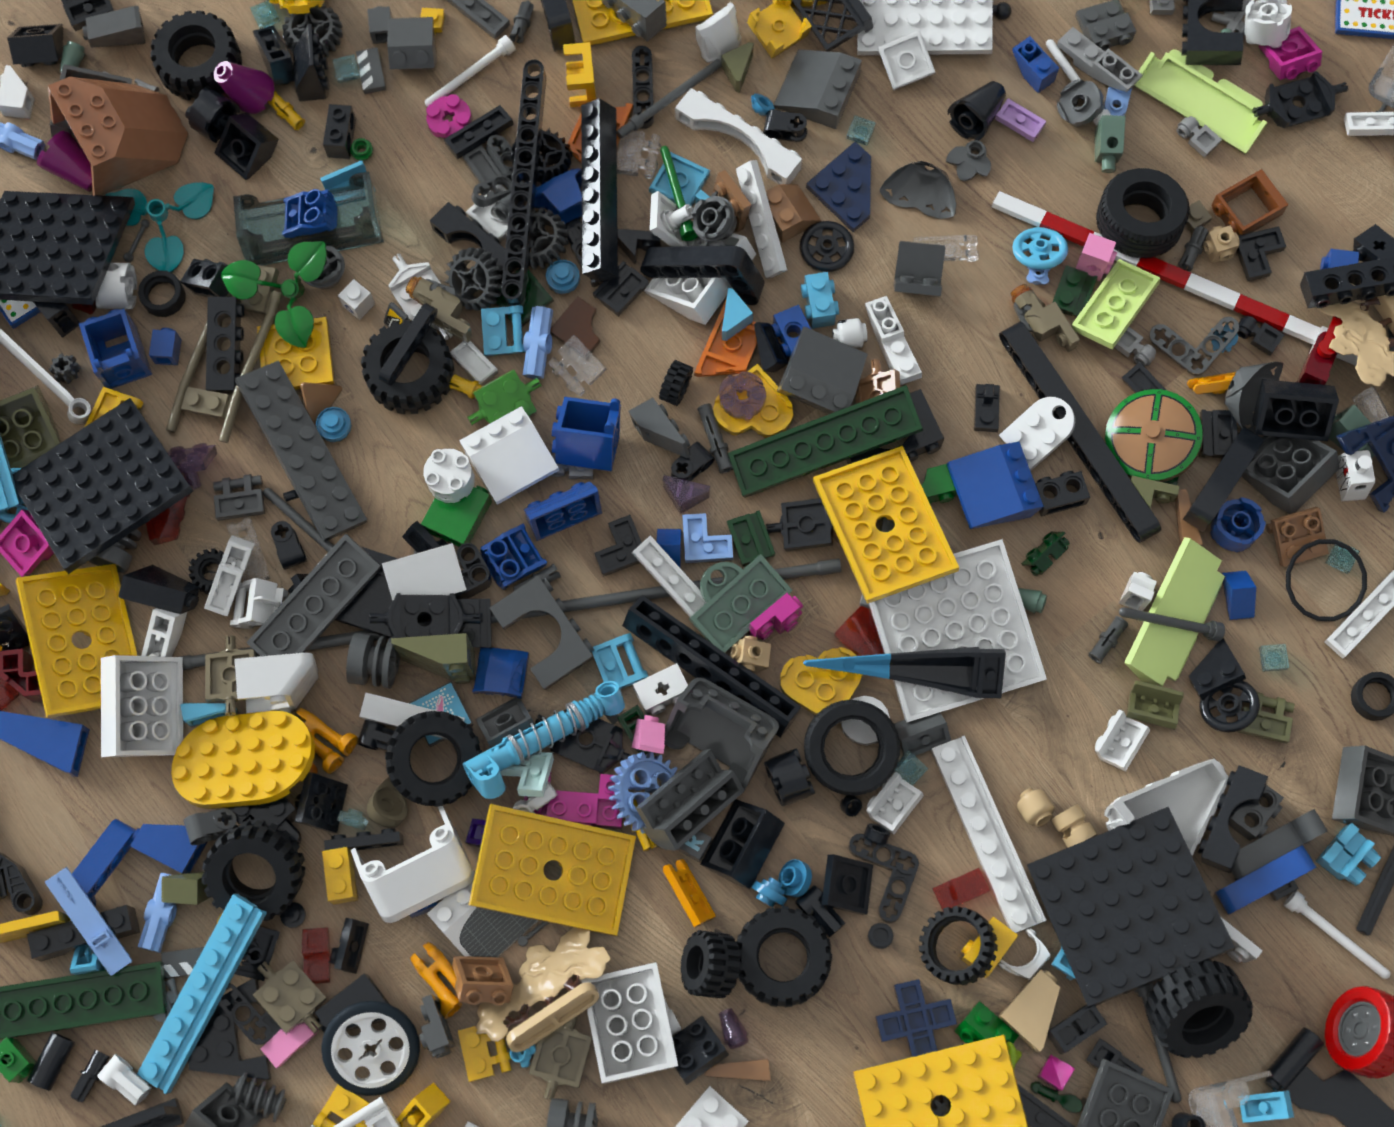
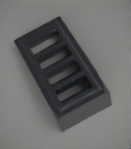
(770, 351)

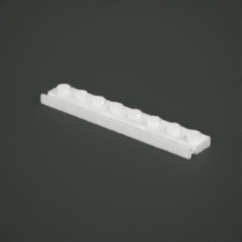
(988, 835)

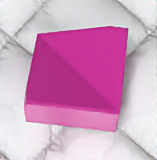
(1056, 1072)

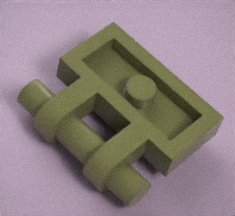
(1270, 725)

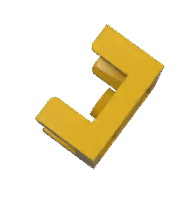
(778, 27)
(580, 73)

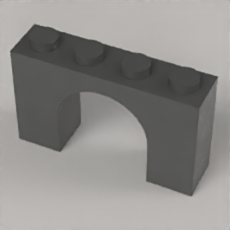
(535, 598)

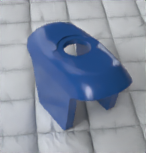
(562, 195)

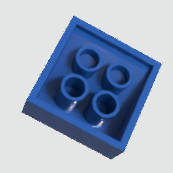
(995, 486)
(563, 510)

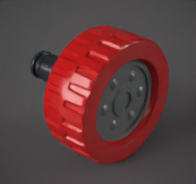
(1362, 1032)

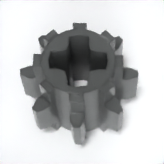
(65, 368)

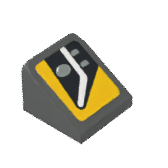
(394, 314)

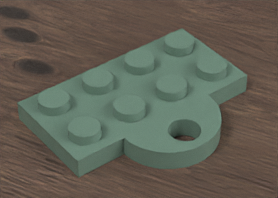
(736, 600)

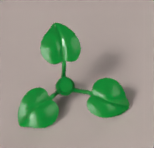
(309, 262)

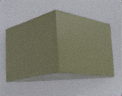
(736, 64)
(184, 888)

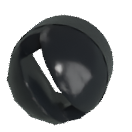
(854, 801)

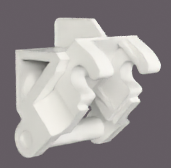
(262, 602)

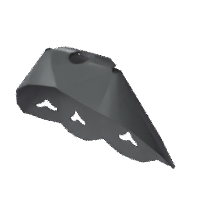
(921, 189)
(1244, 390)

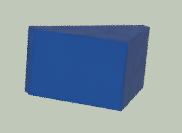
(671, 543)
(1239, 595)

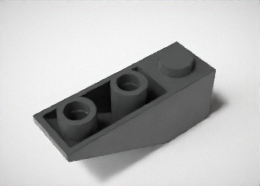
(656, 428)

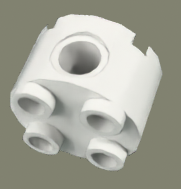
(1267, 22)
(118, 287)
(449, 475)

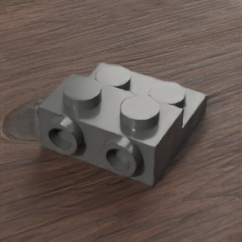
(1106, 24)
(436, 1034)

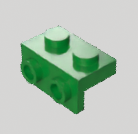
(982, 1025)

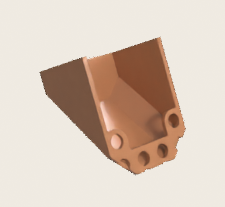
(119, 127)

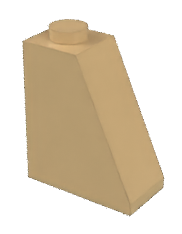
(1033, 1010)

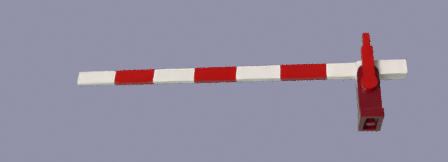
(1320, 357)

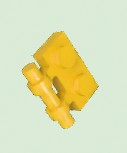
(477, 1054)

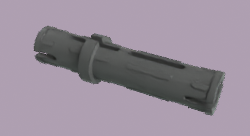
(707, 414)

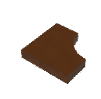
(577, 322)

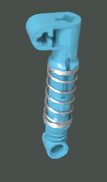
(486, 767)

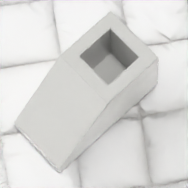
(14, 95)

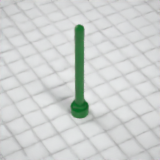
(686, 228)

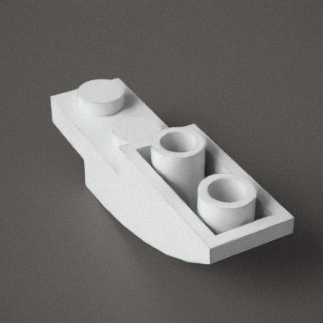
(892, 340)

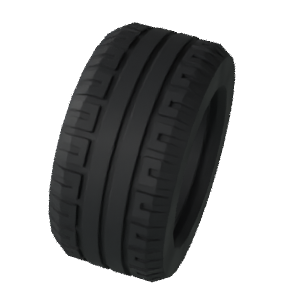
(887, 752)

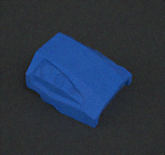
(309, 213)
(514, 552)
(501, 672)

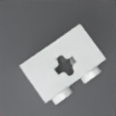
(648, 689)

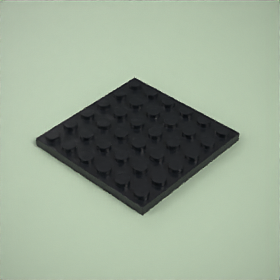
(58, 244)
(100, 485)
(1129, 907)

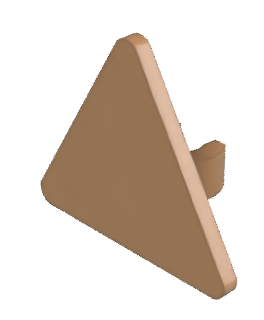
(318, 397)

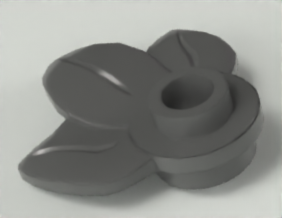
(968, 163)

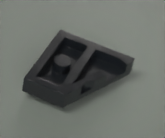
(1216, 671)

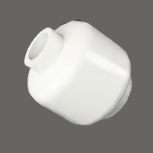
(851, 332)

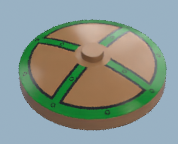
(1154, 435)

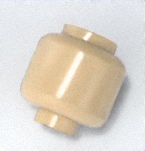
(1035, 807)

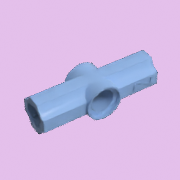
(15, 139)
(537, 342)
(157, 918)

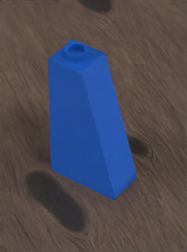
(48, 740)

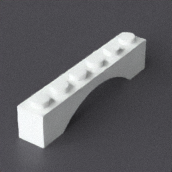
(702, 114)

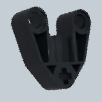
(18, 886)

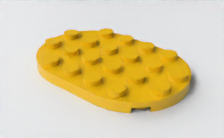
(242, 759)

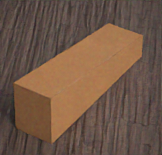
(1182, 505)
(741, 1070)

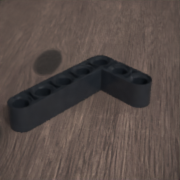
(707, 262)

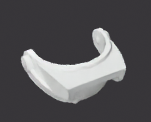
(1029, 970)

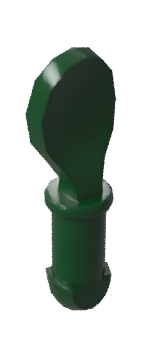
(1068, 1101)

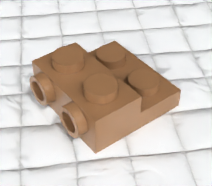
(482, 980)

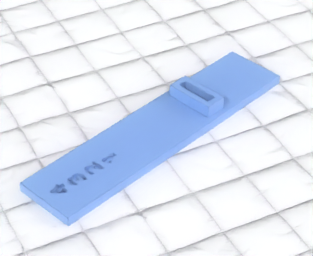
(88, 921)

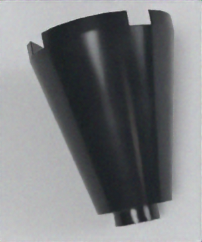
(976, 111)

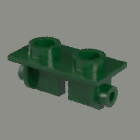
(1054, 545)

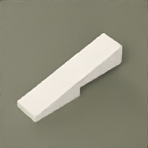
(390, 711)

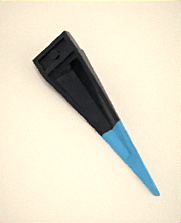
(956, 670)

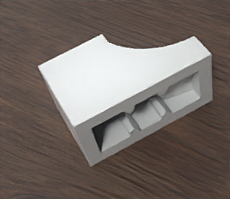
(1138, 591)

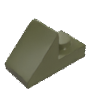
(1154, 489)

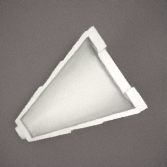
(1188, 793)

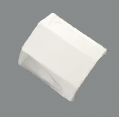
(719, 34)

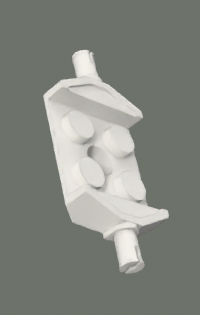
(399, 284)

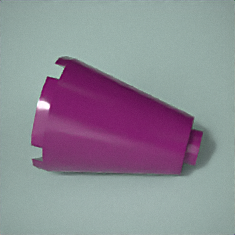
(245, 86)
(66, 160)

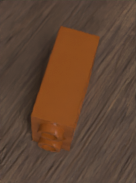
(1265, 191)

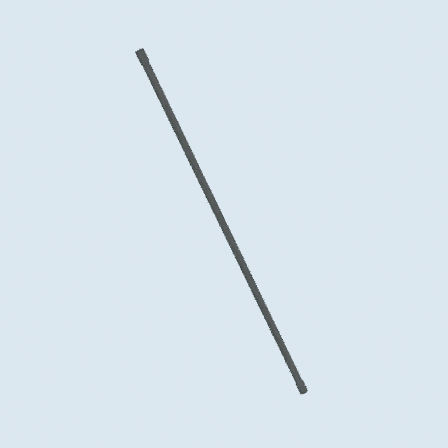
(820, 568)

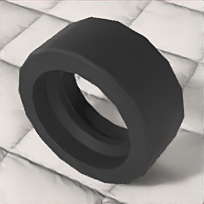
(150, 282)
(1360, 704)

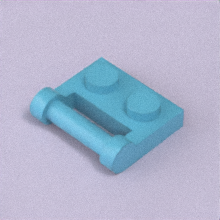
(495, 330)
(611, 665)

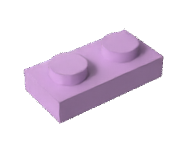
(1020, 120)

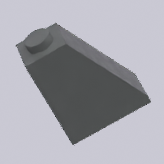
(115, 28)

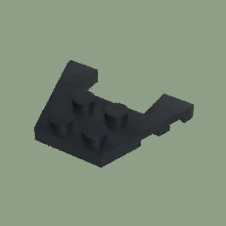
(219, 1044)

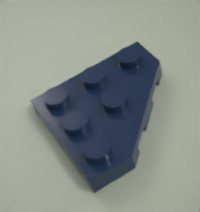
(846, 186)

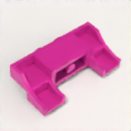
(585, 808)

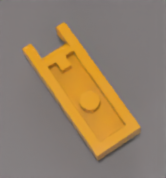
(1215, 384)
(689, 893)

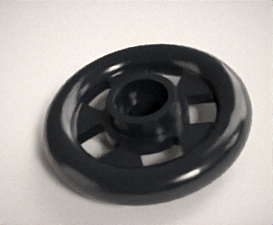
(826, 264)
(1245, 718)

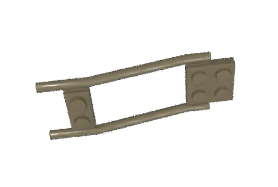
(220, 404)

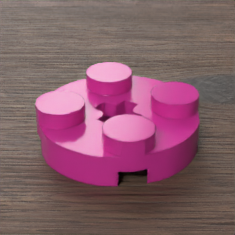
(444, 106)

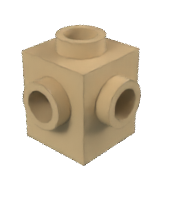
(1221, 243)
(751, 653)

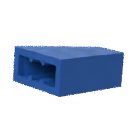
(167, 845)

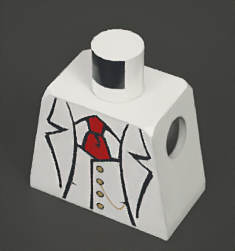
(1353, 472)

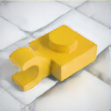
(438, 17)

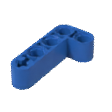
(103, 858)
(1265, 879)

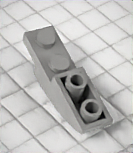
(1099, 64)

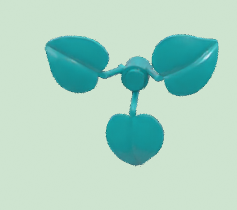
(192, 198)

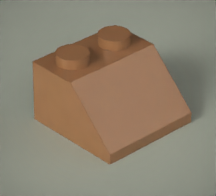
(790, 210)

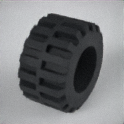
(710, 964)

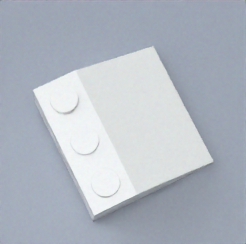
(509, 455)

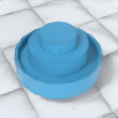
(563, 276)
(333, 424)
(795, 877)
(770, 892)

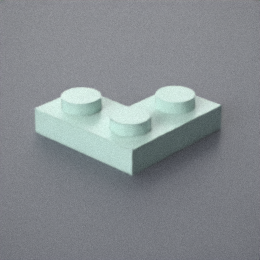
(533, 774)

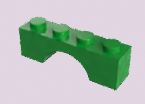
(938, 485)

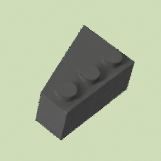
(643, 16)

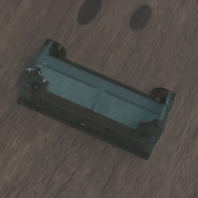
(261, 223)

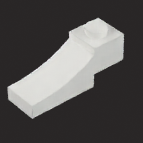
(229, 575)

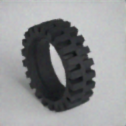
(930, 938)

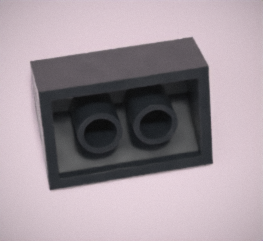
(742, 843)

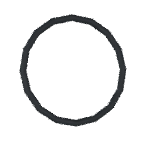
(1361, 566)

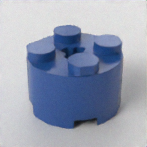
(1236, 537)

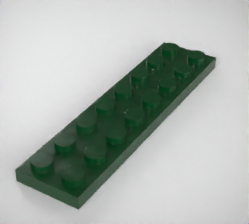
(825, 441)
(82, 1000)

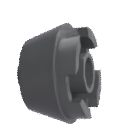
(714, 219)
(332, 271)

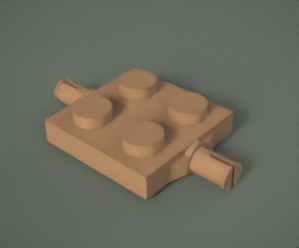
(877, 382)

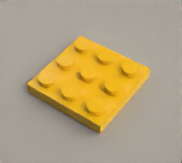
(300, 364)

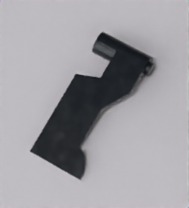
(1337, 1096)

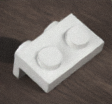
(1121, 741)
(893, 803)

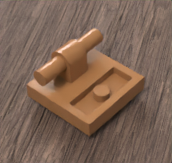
(729, 190)
(1295, 531)

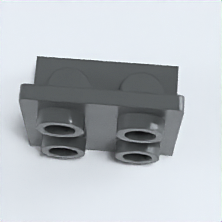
(919, 268)

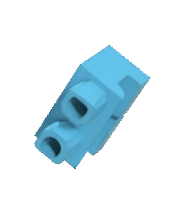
(1346, 852)

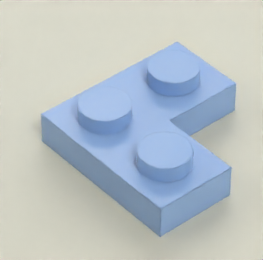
(700, 546)

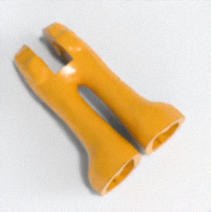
(344, 743)
(448, 1001)

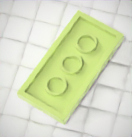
(1115, 304)

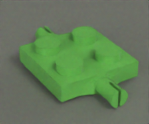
(503, 397)

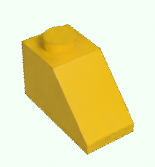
(424, 1108)

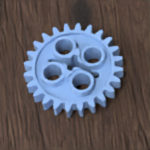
(647, 770)

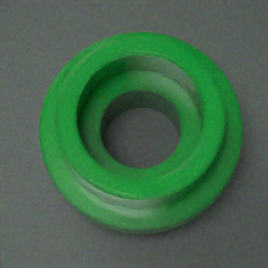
(358, 144)

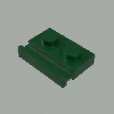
(1074, 291)
(750, 537)

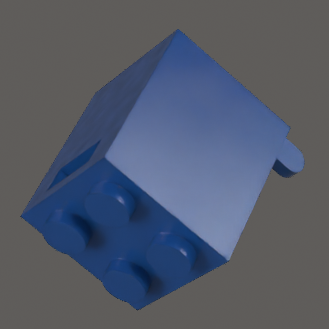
(120, 362)
(586, 433)

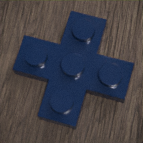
(915, 1019)

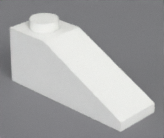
(163, 633)

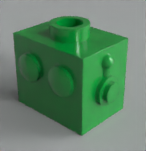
(15, 1060)

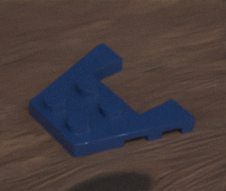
(1381, 441)

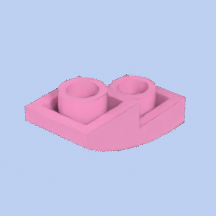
(283, 1046)

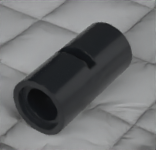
(50, 1061)

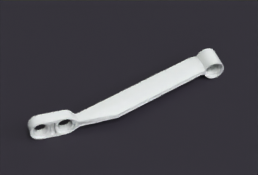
(48, 380)

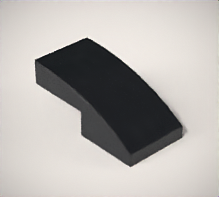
(1105, 1051)

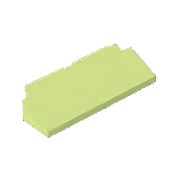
(1194, 93)
(1184, 594)

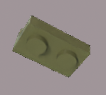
(1154, 704)

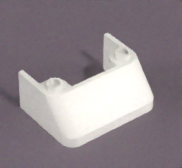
(275, 681)
(420, 878)

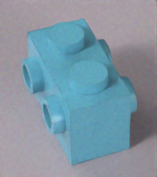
(819, 298)

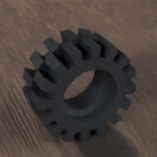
(676, 382)
(199, 566)

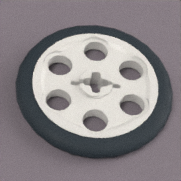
(378, 1081)

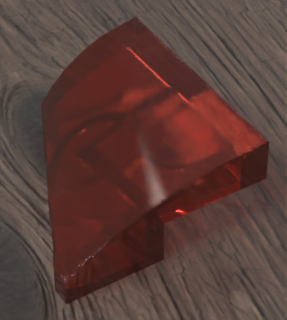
(166, 525)
(860, 633)

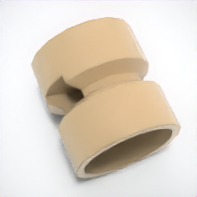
(1073, 826)

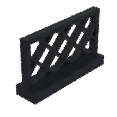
(855, 9)
(162, 1115)

